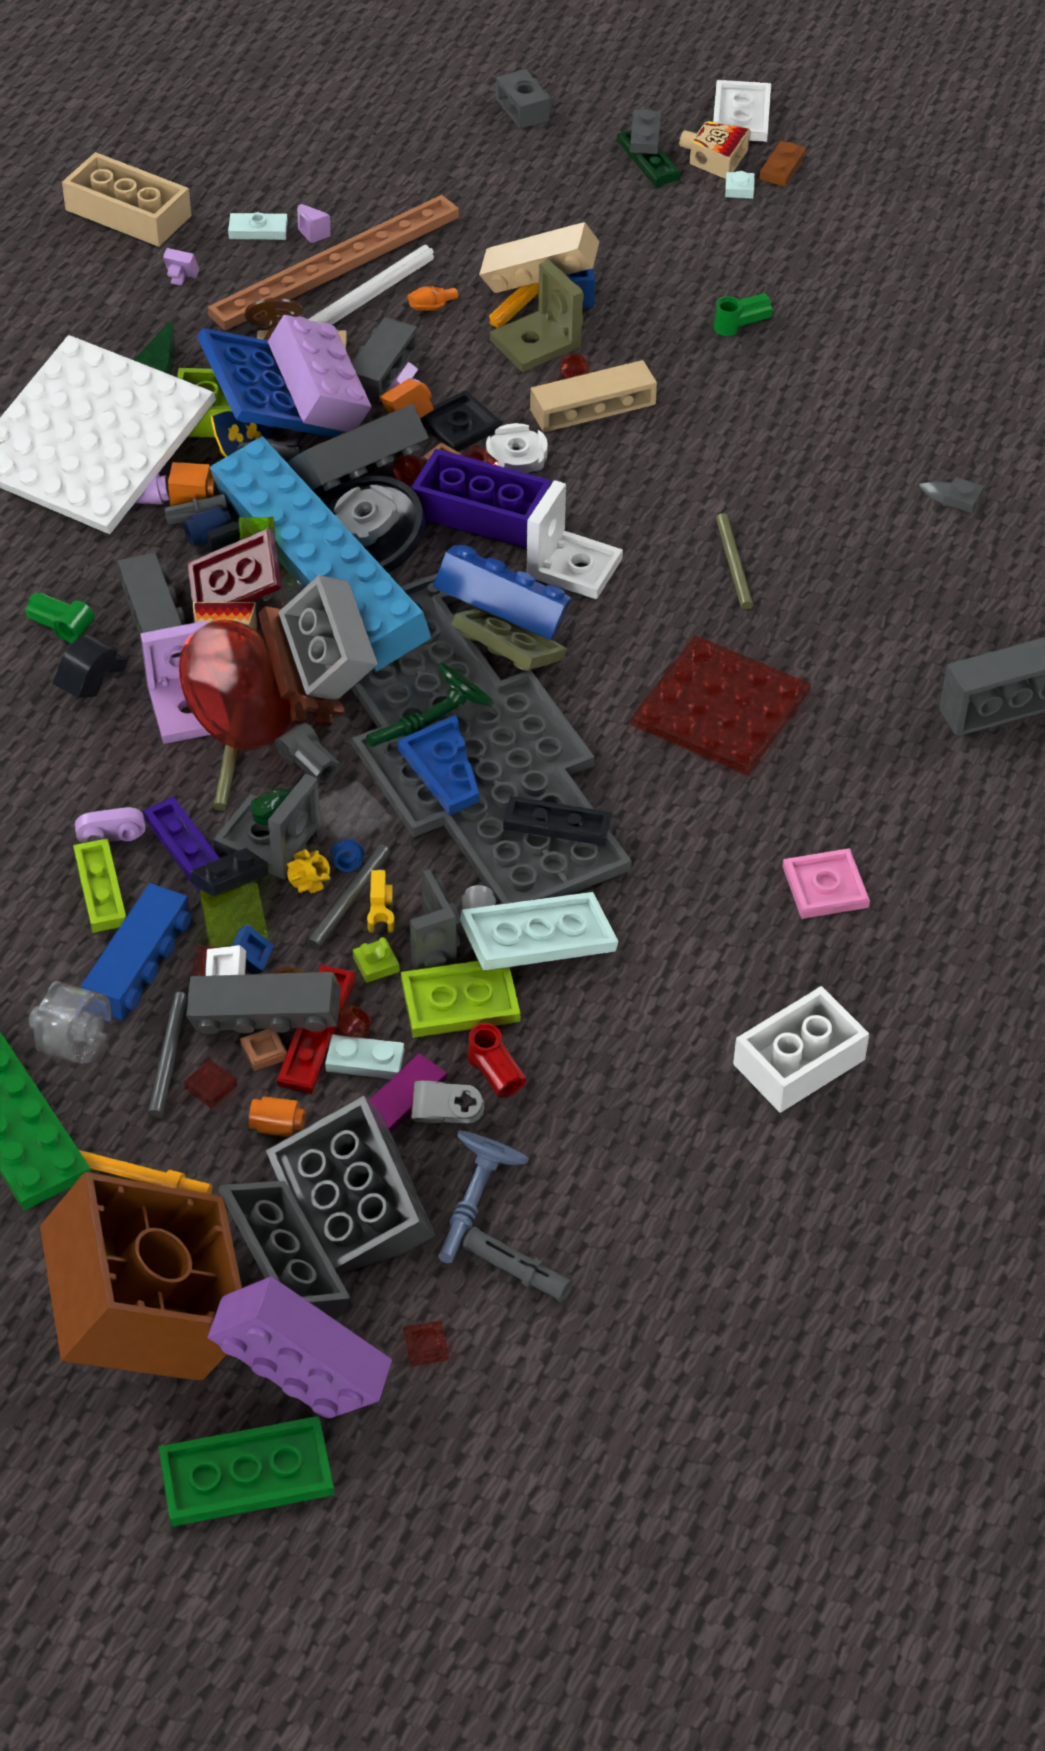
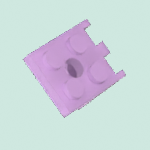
(165, 684)

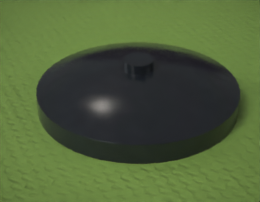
(405, 535)

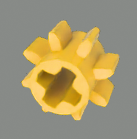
(308, 871)

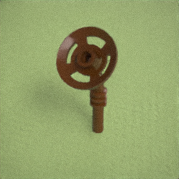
(272, 313)

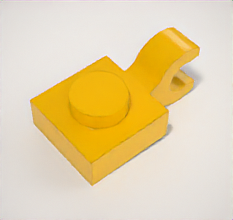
(380, 897)

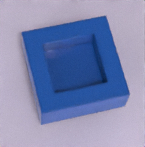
(256, 946)

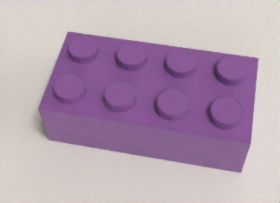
(299, 1348)

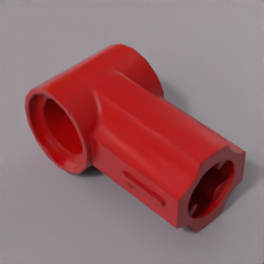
(495, 1061)

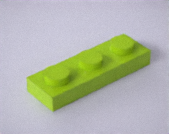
(99, 885)

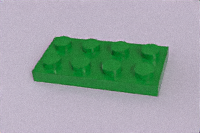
(245, 1471)

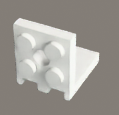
(555, 551)

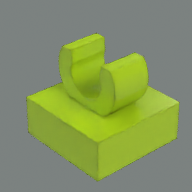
(376, 960)

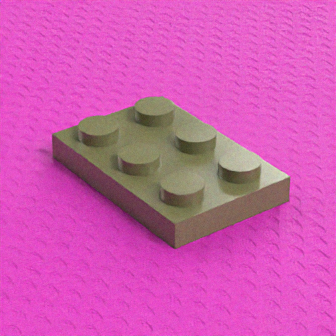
(508, 640)

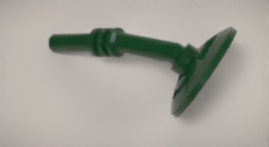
(460, 692)

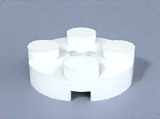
(531, 447)

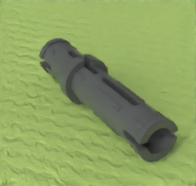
(530, 1271)

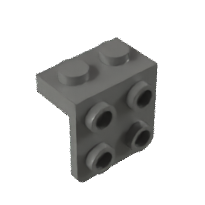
(434, 933)

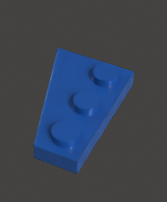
(442, 764)

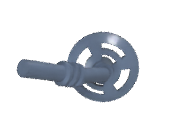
(489, 1155)

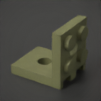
(554, 327)

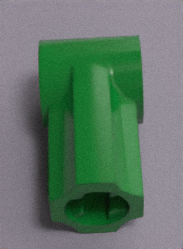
(732, 312)
(66, 619)

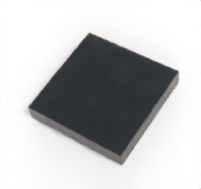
(460, 421)

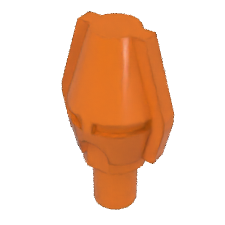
(431, 298)

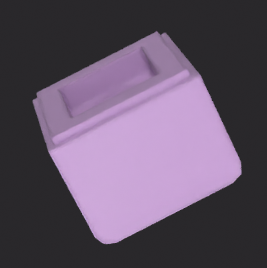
(313, 223)

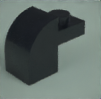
(85, 666)

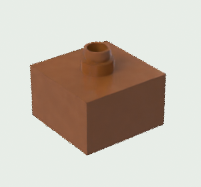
(138, 1275)

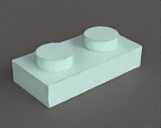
(364, 1056)

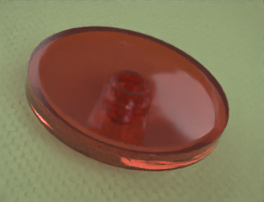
(233, 685)

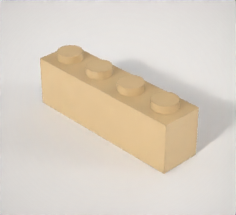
(518, 261)
(593, 396)

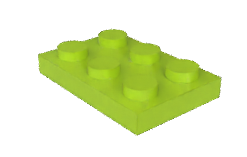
(458, 998)

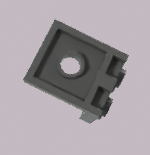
(287, 827)

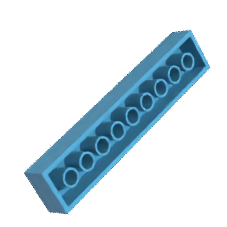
(317, 543)

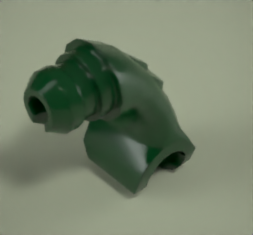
(266, 804)

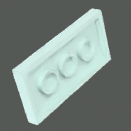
(538, 931)

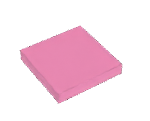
(826, 883)

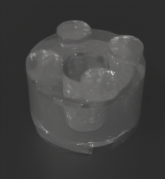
(70, 1022)

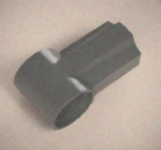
(303, 748)

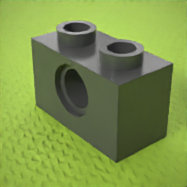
(523, 98)

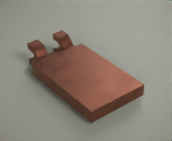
(287, 674)

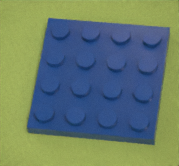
(254, 382)

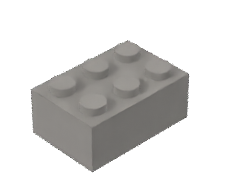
(327, 638)

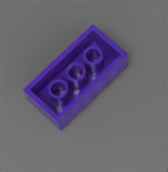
(479, 496)

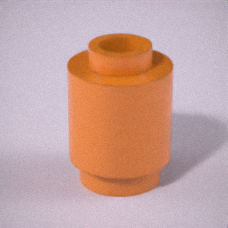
(276, 1116)

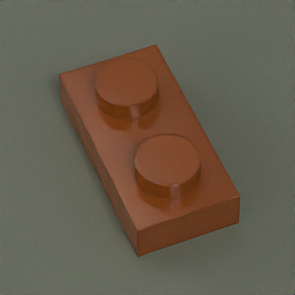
(782, 163)

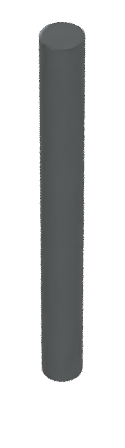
(348, 897)
(168, 1055)

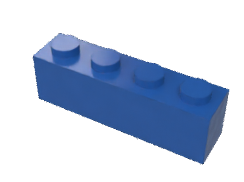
(502, 591)
(139, 948)

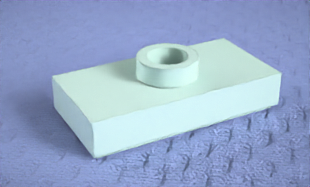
(258, 226)

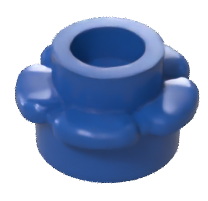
(349, 861)

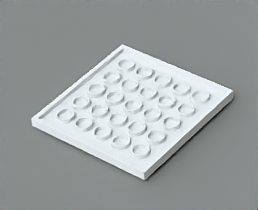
(94, 432)

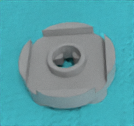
(377, 522)

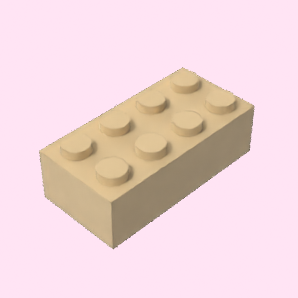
(126, 199)

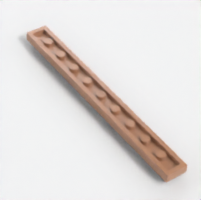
(336, 260)

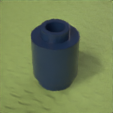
(199, 523)

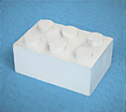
(800, 1049)

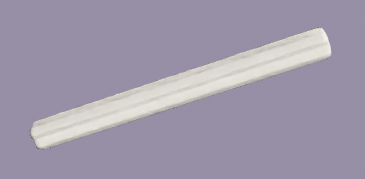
(375, 286)

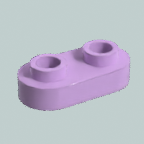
(113, 824)

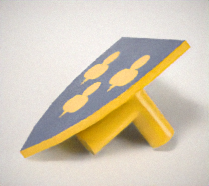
(231, 432)

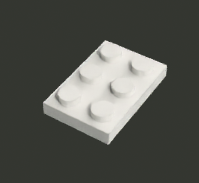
(744, 106)

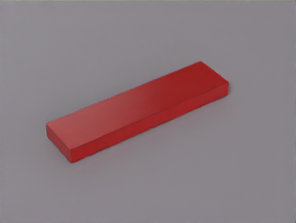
(310, 1048)

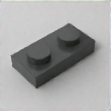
(645, 131)

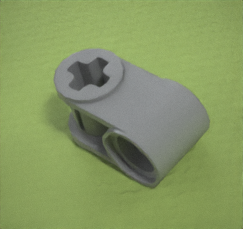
(439, 1103)

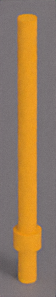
(143, 1174)

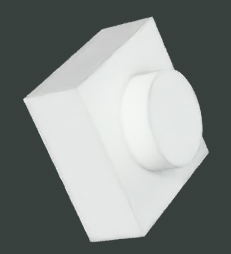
(226, 961)

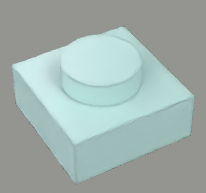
(739, 184)

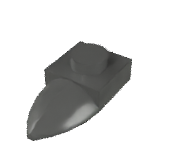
(957, 494)

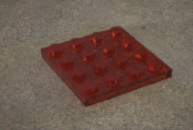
(721, 705)

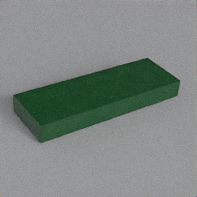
(655, 166)

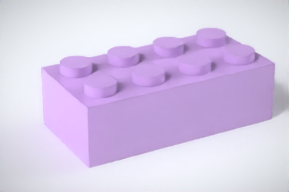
(319, 374)

